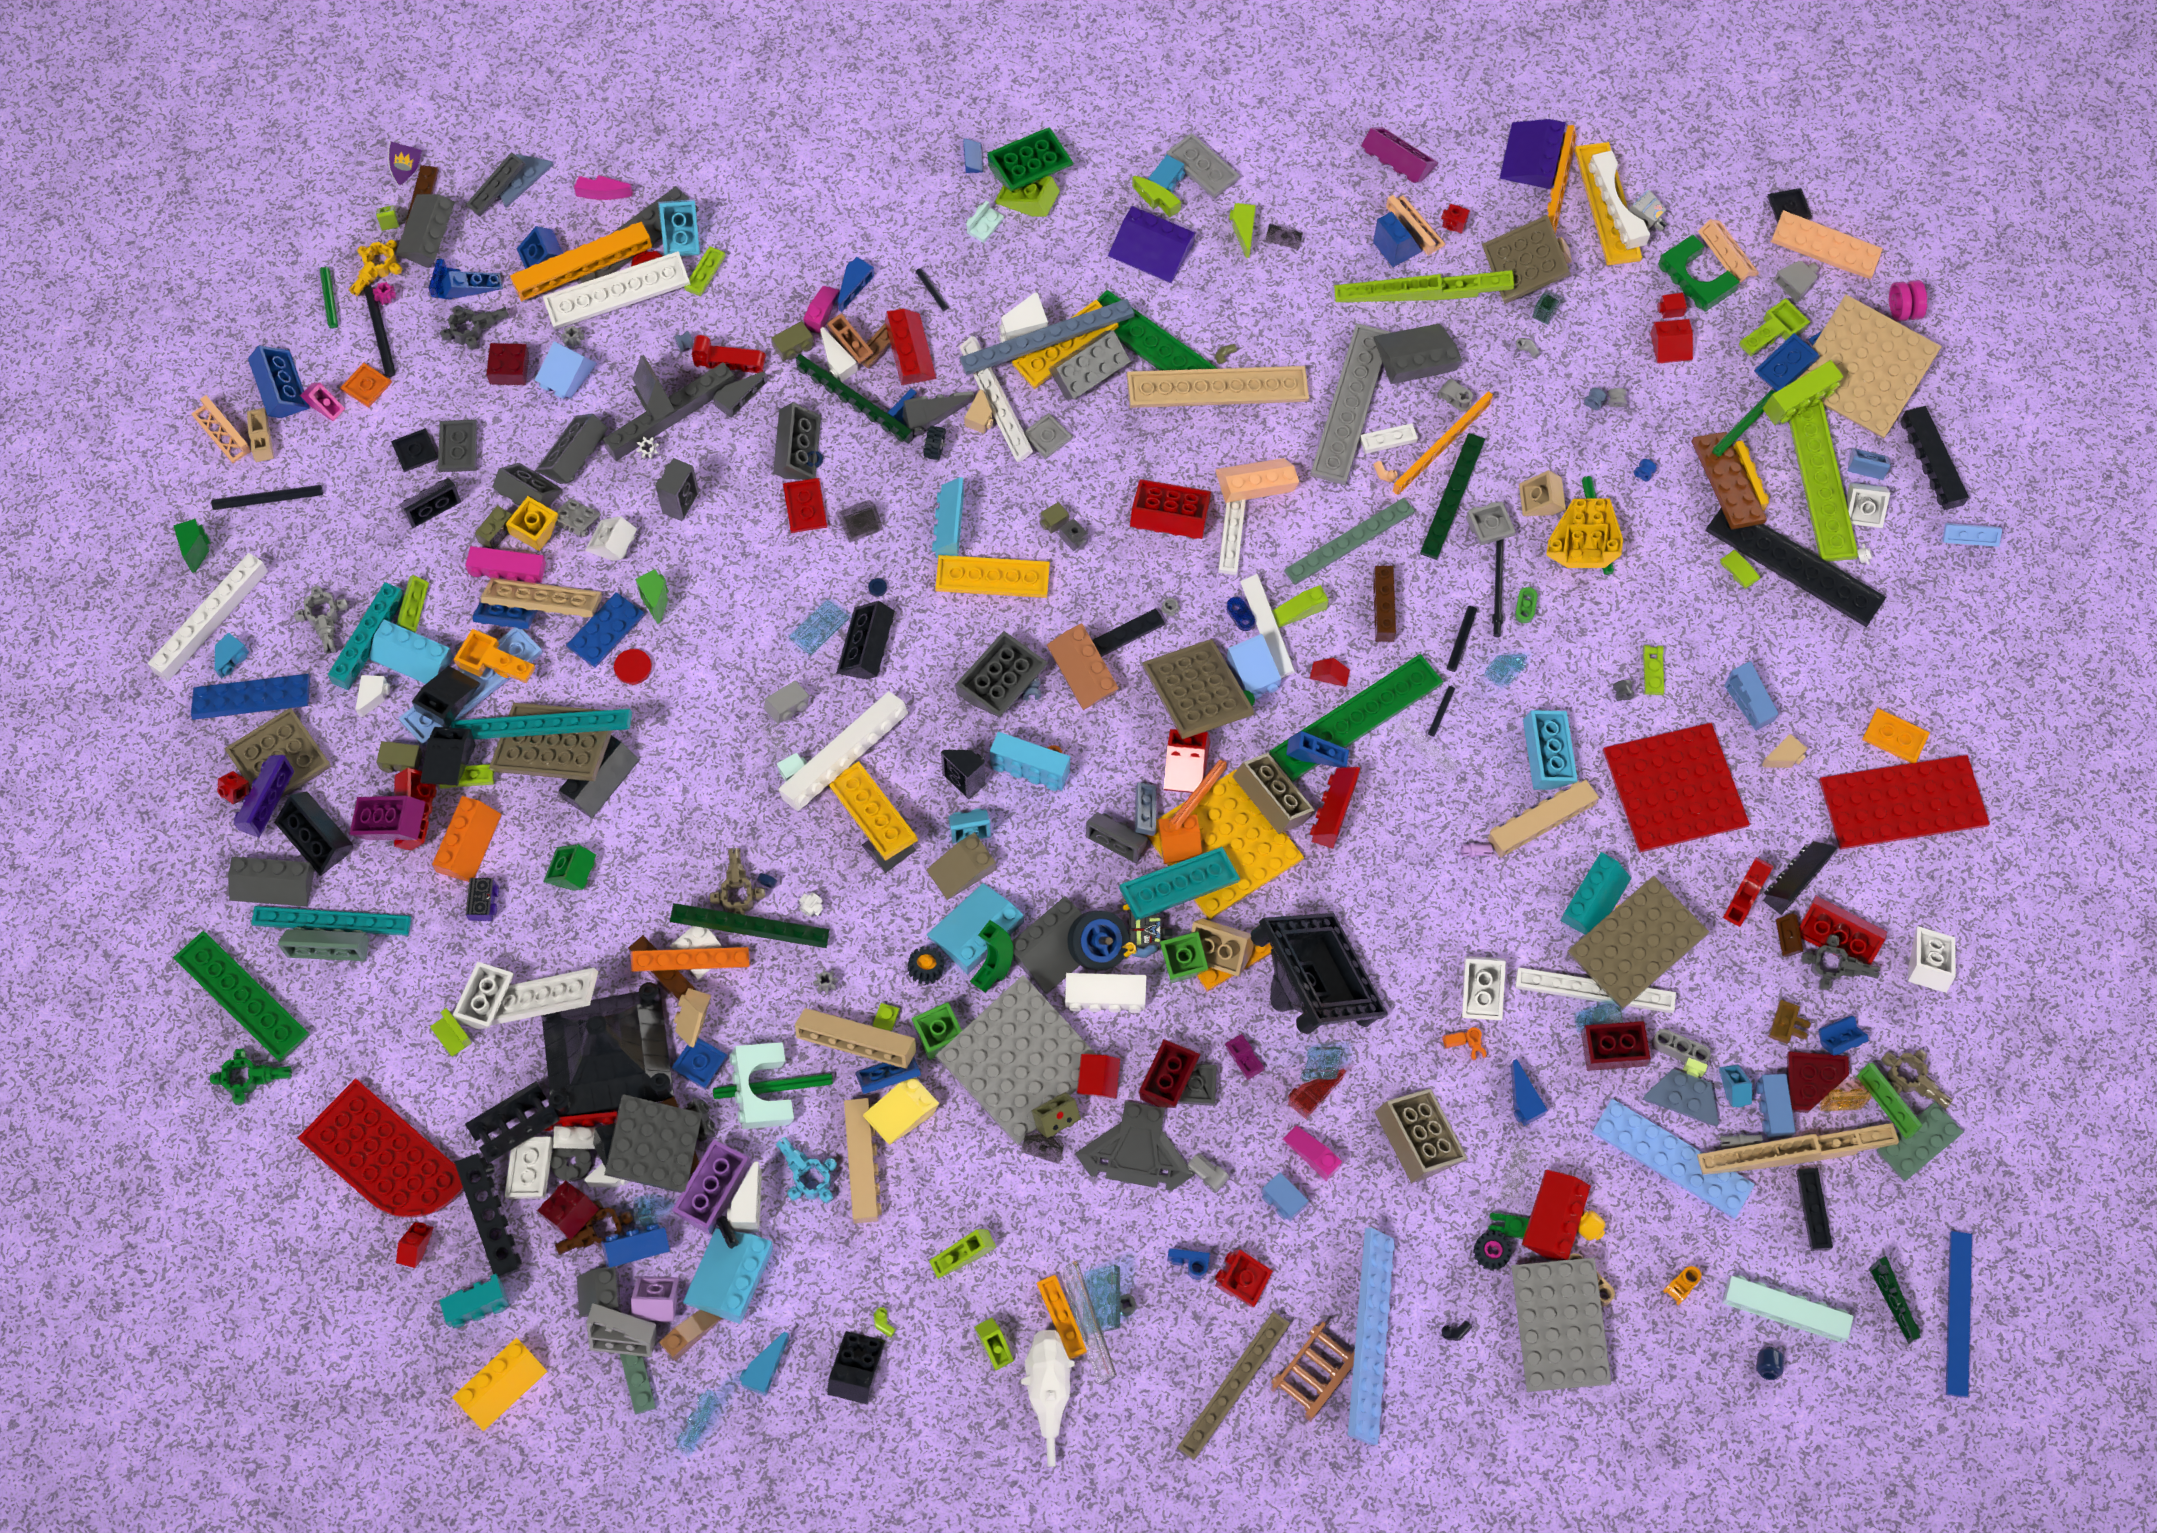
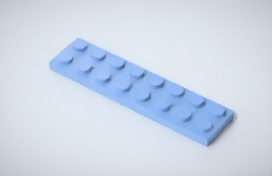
(514, 643)
(1671, 1158)

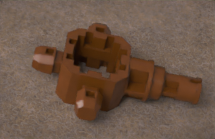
(587, 1234)

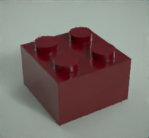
(507, 364)
(567, 1210)

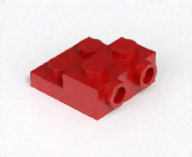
(1243, 1277)

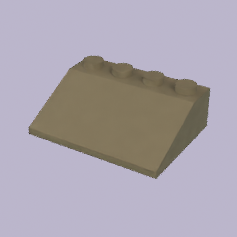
(1420, 1135)

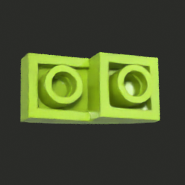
(1742, 571)

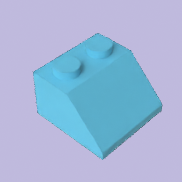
(965, 824)

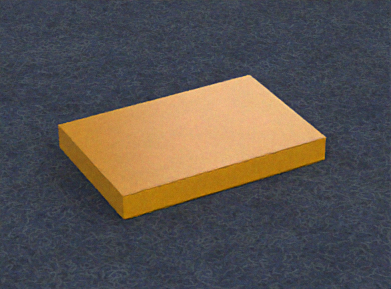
(1895, 736)

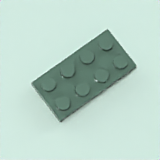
(1932, 1138)

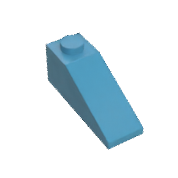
(763, 1368)

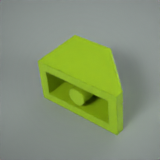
(994, 1343)

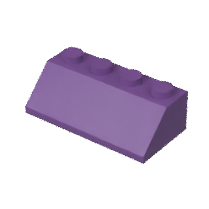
(712, 1186)

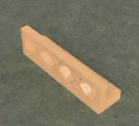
(1412, 226)
(1727, 250)
(225, 425)

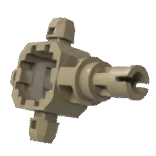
(736, 879)
(1922, 1084)

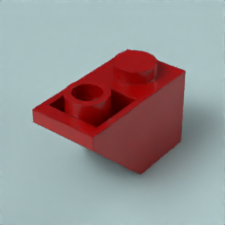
(413, 1244)

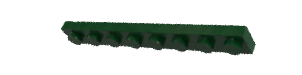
(857, 401)
(1452, 496)
(749, 925)

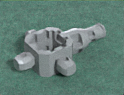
(323, 624)

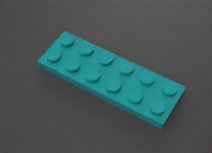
(1179, 883)

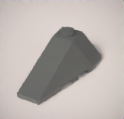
(923, 412)

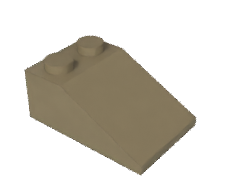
(962, 866)

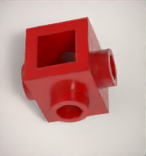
(1455, 218)
(233, 787)

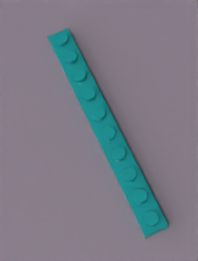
(547, 724)

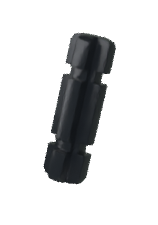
(727, 1232)

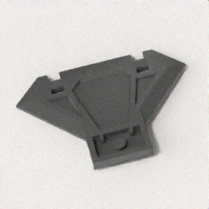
(1136, 1151)

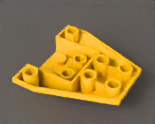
(1586, 535)

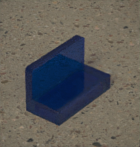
(439, 273)

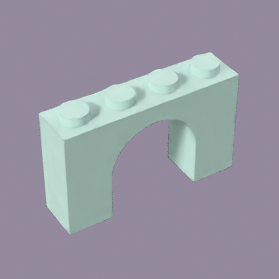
(754, 1111)

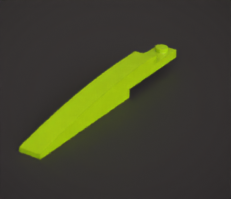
(1424, 288)

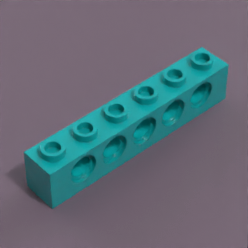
(359, 645)

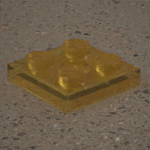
(1841, 1101)

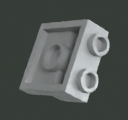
(1490, 523)

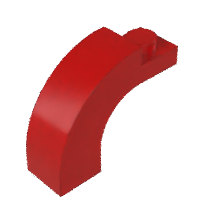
(1747, 891)

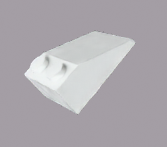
(1932, 960)
(1483, 987)
(745, 1206)

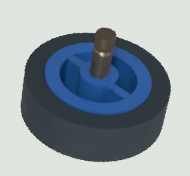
(1097, 940)

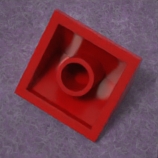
(1098, 1075)

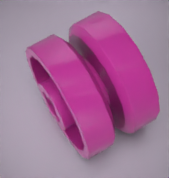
(1908, 300)

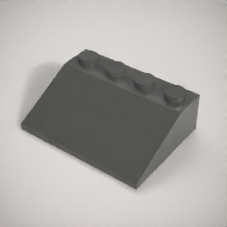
(1417, 353)
(1000, 675)
(1044, 947)

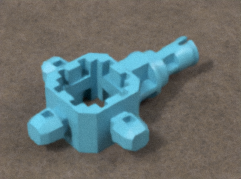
(800, 1164)

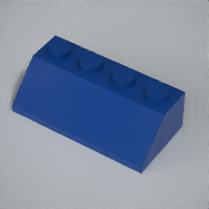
(277, 381)

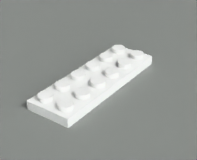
(547, 996)

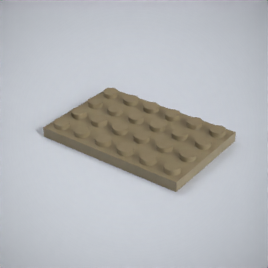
(1197, 688)
(552, 755)
(1638, 942)

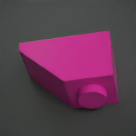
(322, 401)

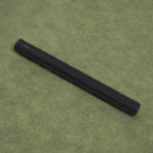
(380, 333)
(267, 497)

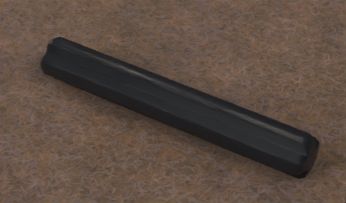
(1461, 638)

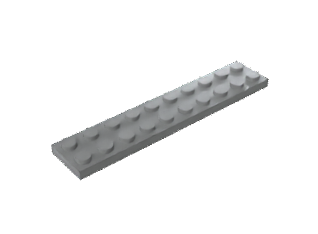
(1349, 407)

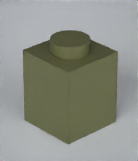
(1054, 517)

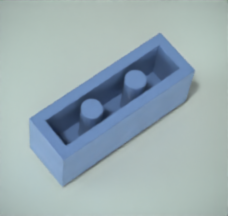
(1775, 1106)

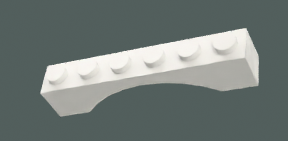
(1631, 228)

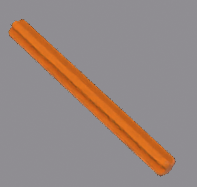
(1197, 795)

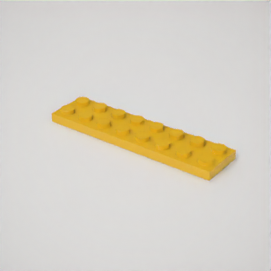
(1612, 247)

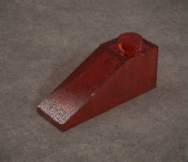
(1312, 1093)

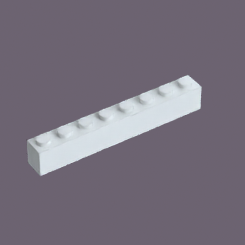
(207, 617)
(843, 751)

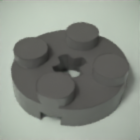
(573, 1172)

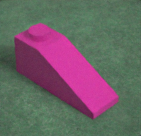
(820, 309)
(1313, 1152)

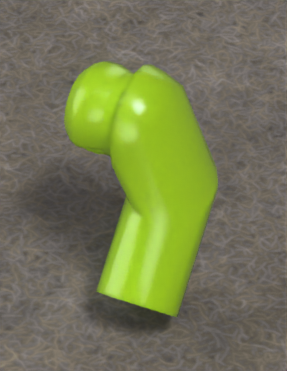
(881, 1324)

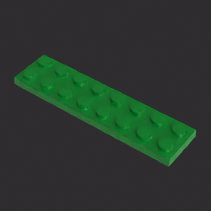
(1153, 342)
(241, 996)

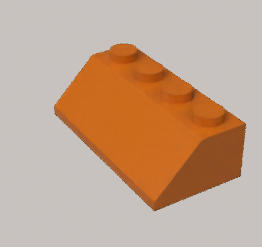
(466, 839)

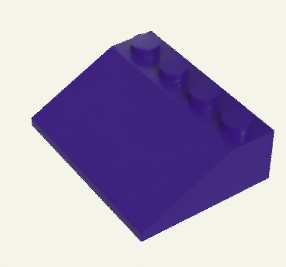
(1533, 152)
(1152, 244)

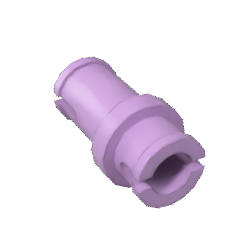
(1476, 850)

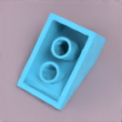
(679, 227)

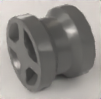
(1623, 690)

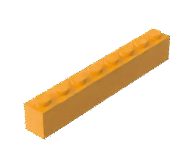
(581, 261)

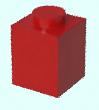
(1672, 305)

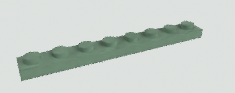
(1349, 541)

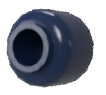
(1770, 1363)

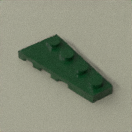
(1894, 1298)

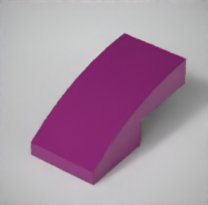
(1244, 1056)

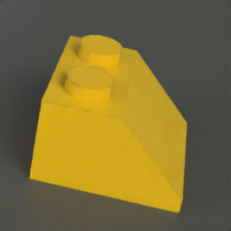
(532, 523)

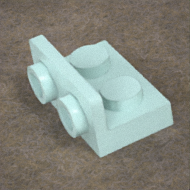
(983, 222)

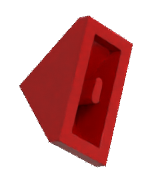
(1330, 671)

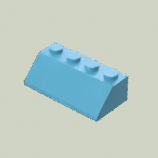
(949, 518)
(409, 652)
(1549, 749)

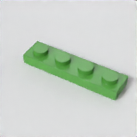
(1889, 1100)

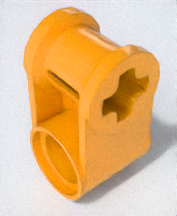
(1680, 1286)

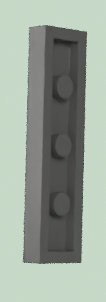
(495, 184)

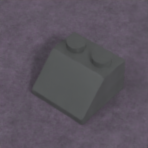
(598, 1287)

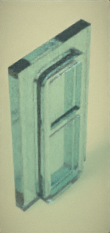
(818, 627)

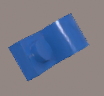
(1179, 1257)

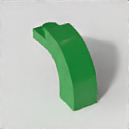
(998, 956)

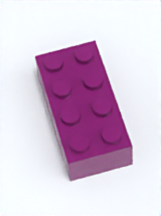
(387, 818)

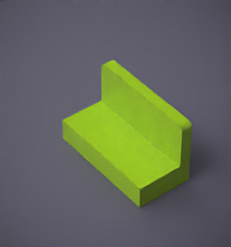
(450, 1033)

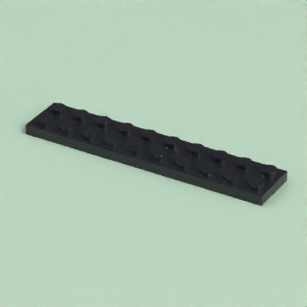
(1801, 568)

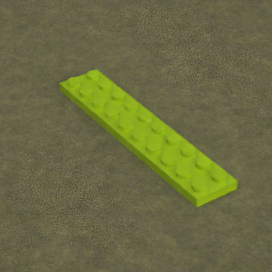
(1823, 485)

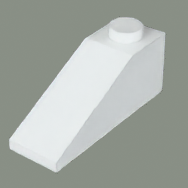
(839, 360)

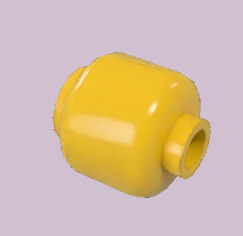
(1591, 1226)

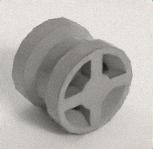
(1617, 397)

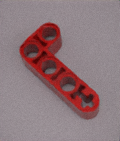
(734, 358)

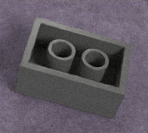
(677, 489)

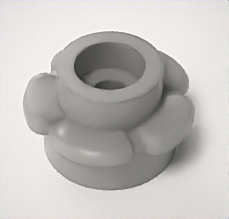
(1170, 602)

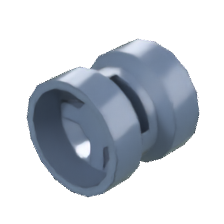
(1032, 689)

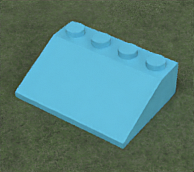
(960, 929)
(729, 1276)

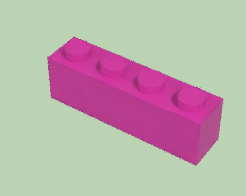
(505, 564)

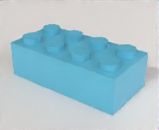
(1029, 761)

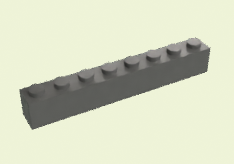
(684, 403)

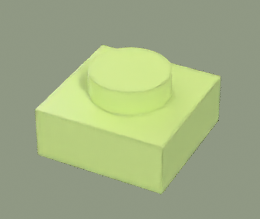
(1695, 1068)

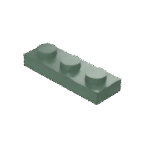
(638, 1383)

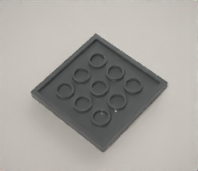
(653, 1144)

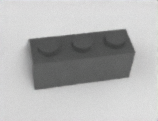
(519, 482)
(1116, 836)

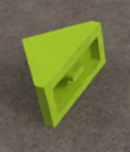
(387, 217)

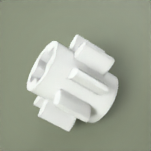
(643, 445)
(811, 904)

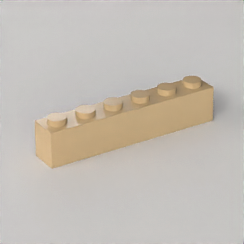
(1542, 818)
(855, 1038)
(861, 1162)

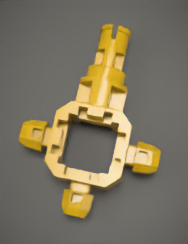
(370, 271)

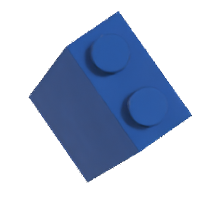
(1394, 240)

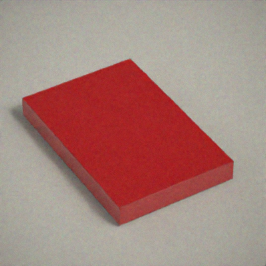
(805, 505)

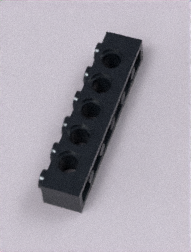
(466, 1168)

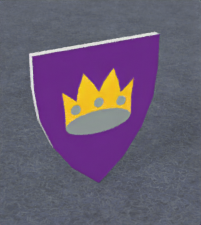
(402, 161)

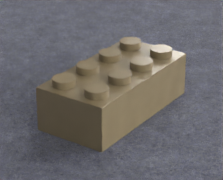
(1273, 793)

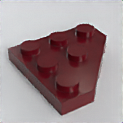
(1813, 1077)

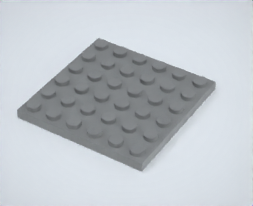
(1016, 1057)

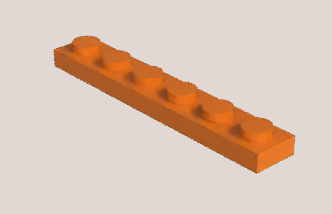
(689, 959)

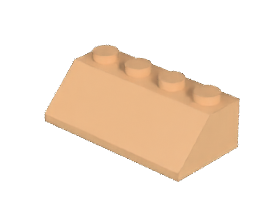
(1257, 480)

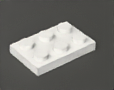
(529, 1169)

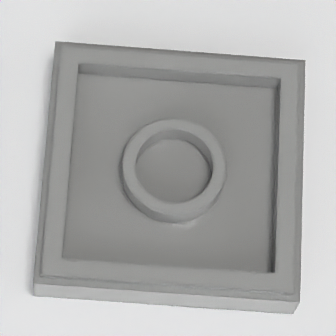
(1047, 436)

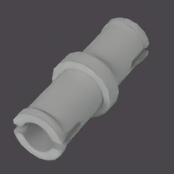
(1739, 1141)

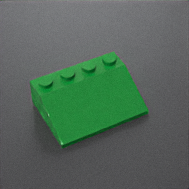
(1028, 159)

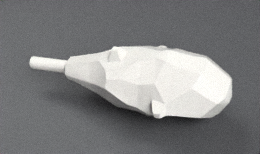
(1048, 1384)

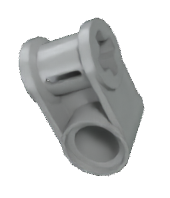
(1456, 394)

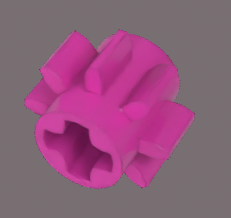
(384, 293)

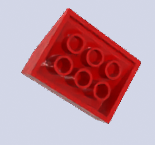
(1170, 509)

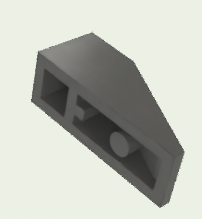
(737, 394)

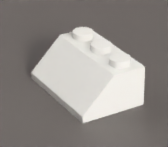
(482, 996)

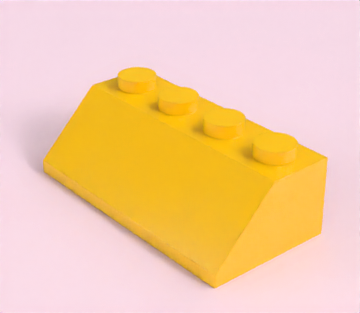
(499, 1384)

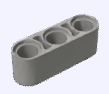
(1673, 1040)

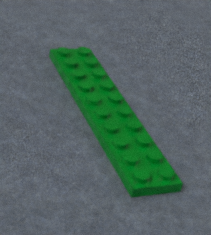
(1365, 711)

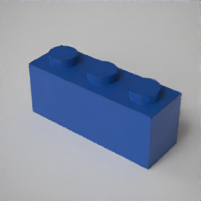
(635, 1245)

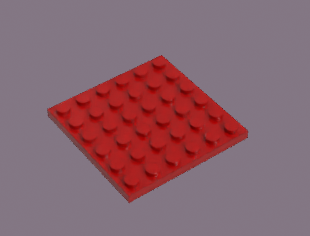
(1675, 787)

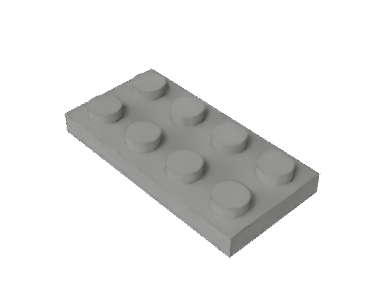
(1204, 165)

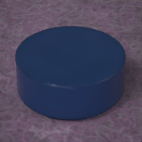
(819, 459)
(877, 587)
(767, 880)

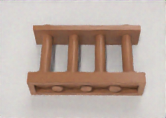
(1324, 1390)

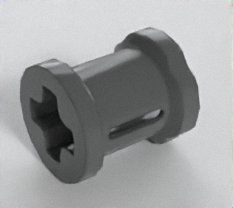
(1129, 1310)

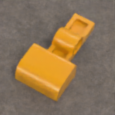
(482, 652)

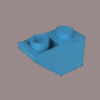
(228, 654)

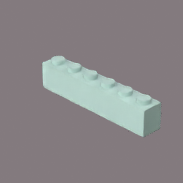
(1787, 1308)

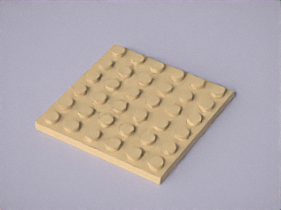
(1878, 362)

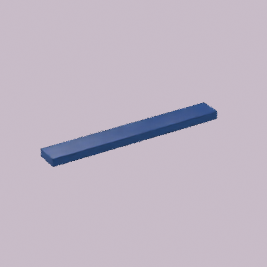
(1958, 1314)

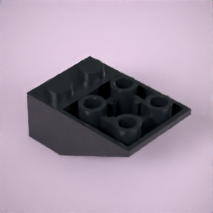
(445, 696)
(447, 755)
(855, 1367)

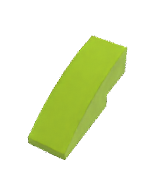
(1156, 195)

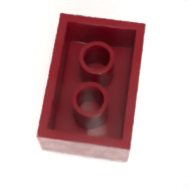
(1615, 1045)

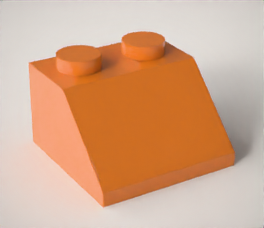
(1179, 844)

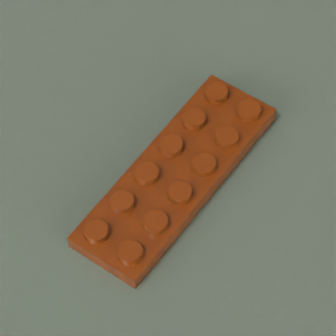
(1729, 482)

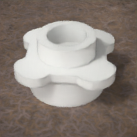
(1865, 554)

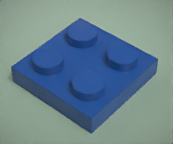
(700, 1063)

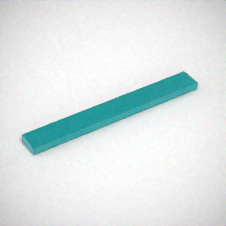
(331, 920)

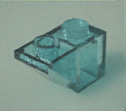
(1504, 667)
(1600, 1014)

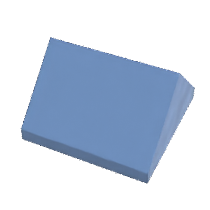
(1868, 464)

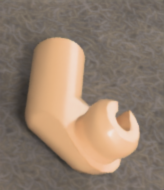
(1389, 476)

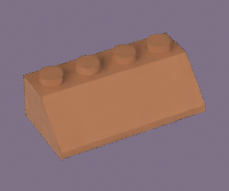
(1082, 666)

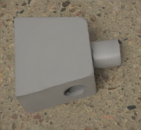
(1797, 279)

